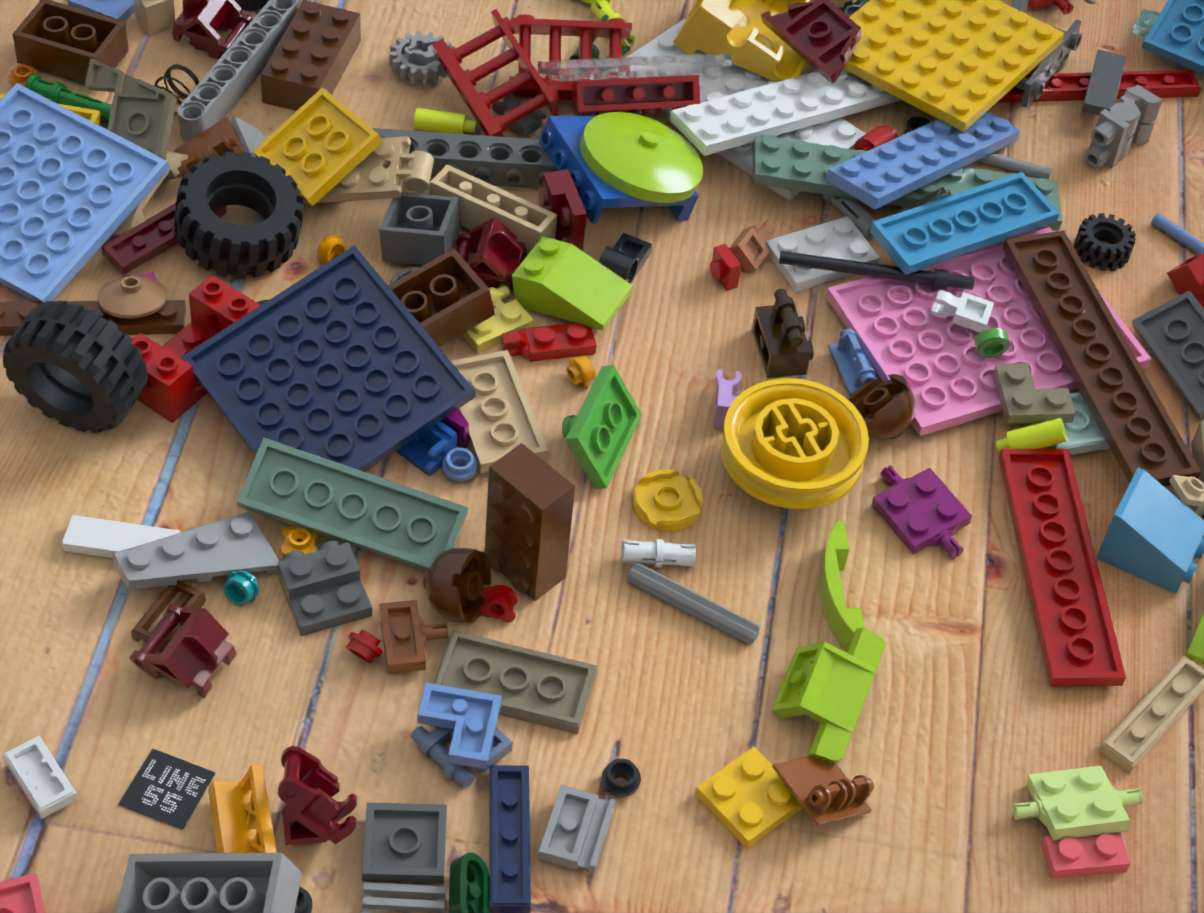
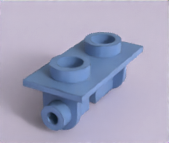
(852, 361)

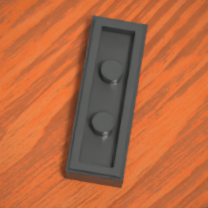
(1104, 82)

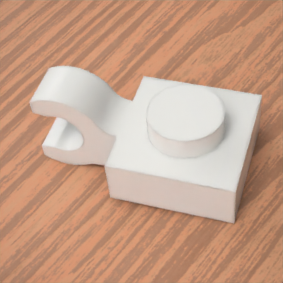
(967, 311)

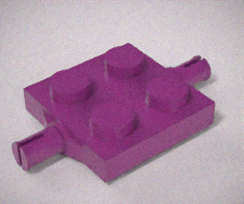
(921, 511)

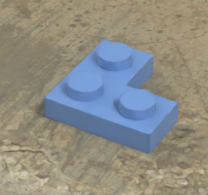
(469, 714)

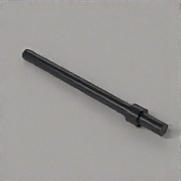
(939, 279)

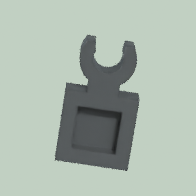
(525, 125)

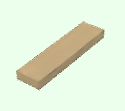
(1155, 715)

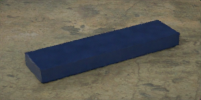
(509, 839)

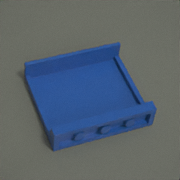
(562, 145)

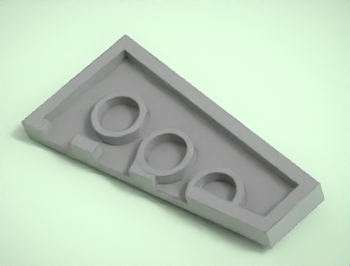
(198, 554)

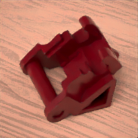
(202, 19)
(495, 250)
(191, 653)
(309, 809)

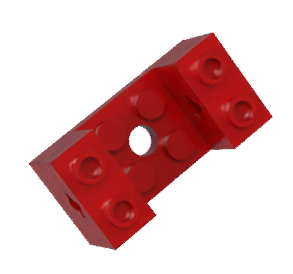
(171, 380)

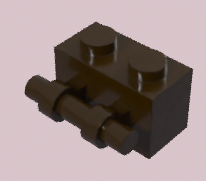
(781, 337)

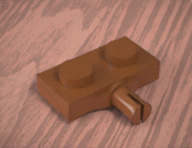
(406, 636)

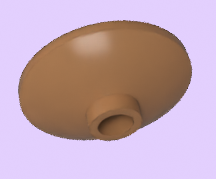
(132, 297)

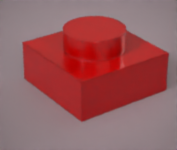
(725, 267)

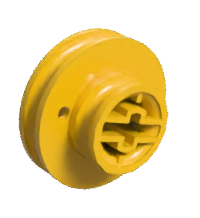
(794, 443)

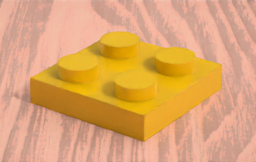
(748, 797)

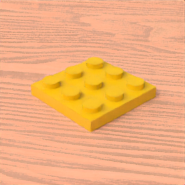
(319, 145)

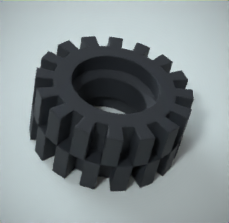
(1100, 253)

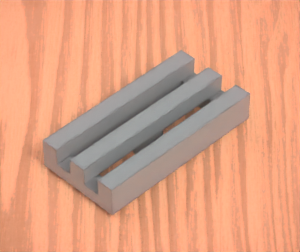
(403, 897)

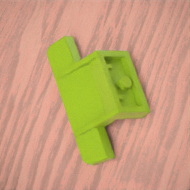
(830, 689)

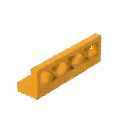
(242, 814)

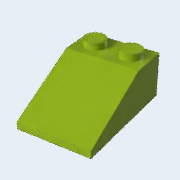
(569, 285)

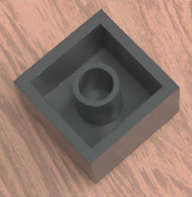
(419, 228)

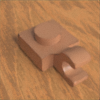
(751, 247)

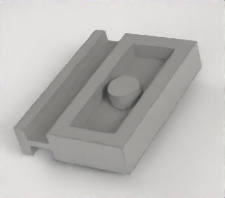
(576, 829)

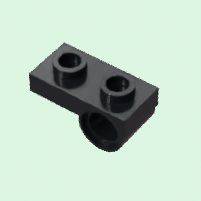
(626, 256)

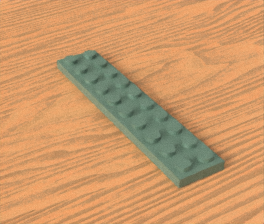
(805, 167)

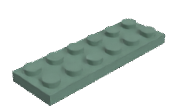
(350, 505)

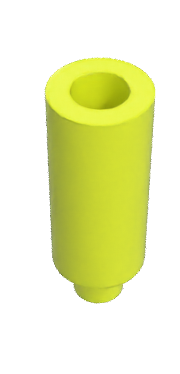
(443, 122)
(1034, 436)

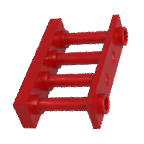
(527, 25)
(481, 103)

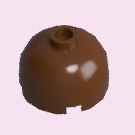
(885, 406)
(457, 583)

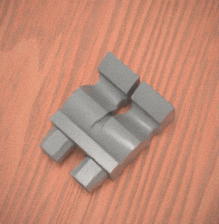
(1124, 123)

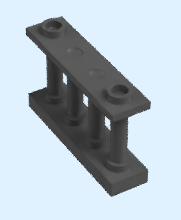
(1043, 71)

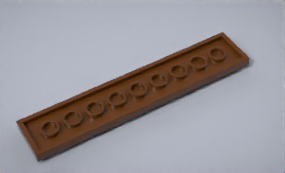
(1099, 358)

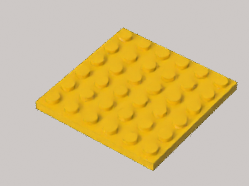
(948, 53)

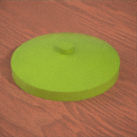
(641, 157)

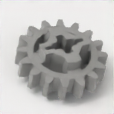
(416, 58)

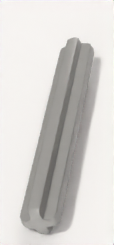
(693, 603)

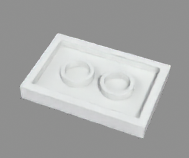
(831, 239)

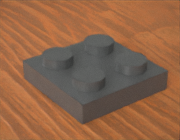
(404, 843)

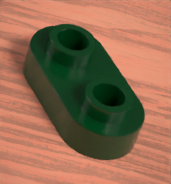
(469, 885)

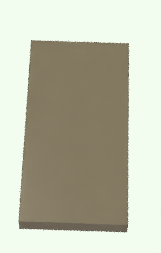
(531, 682)

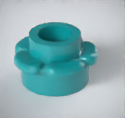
(241, 587)

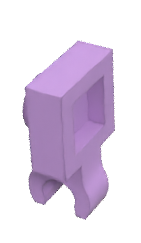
(724, 396)

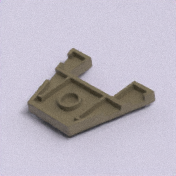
(138, 108)

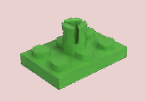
(602, 427)

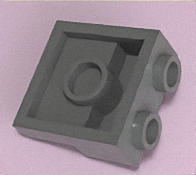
(323, 587)

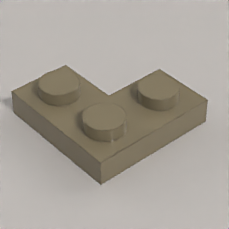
(1026, 404)

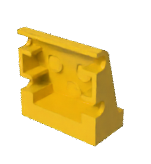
(738, 30)

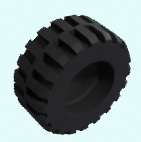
(242, 182)
(75, 366)

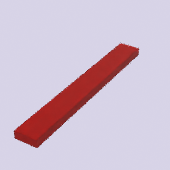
(1074, 85)

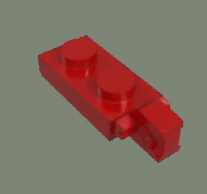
(550, 342)

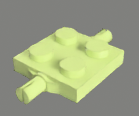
(1077, 803)

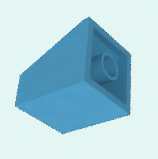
(1153, 535)

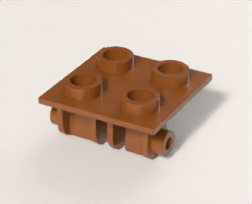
(213, 141)
(825, 789)

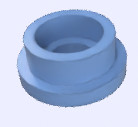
(459, 457)

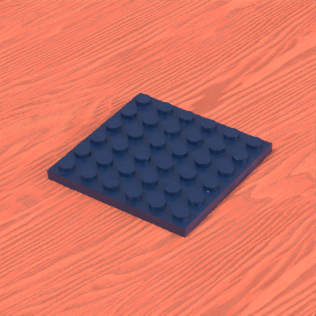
(331, 368)

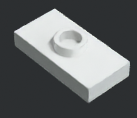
(40, 777)

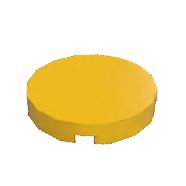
(667, 500)

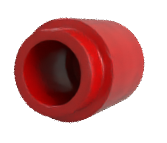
(876, 137)

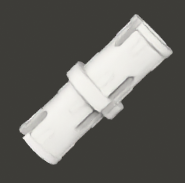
(658, 553)

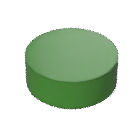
(992, 342)

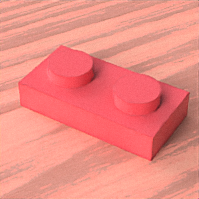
(1085, 855)

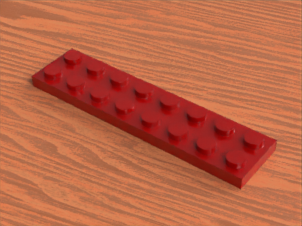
(1061, 569)

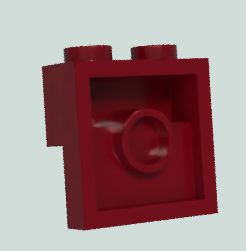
(561, 197)

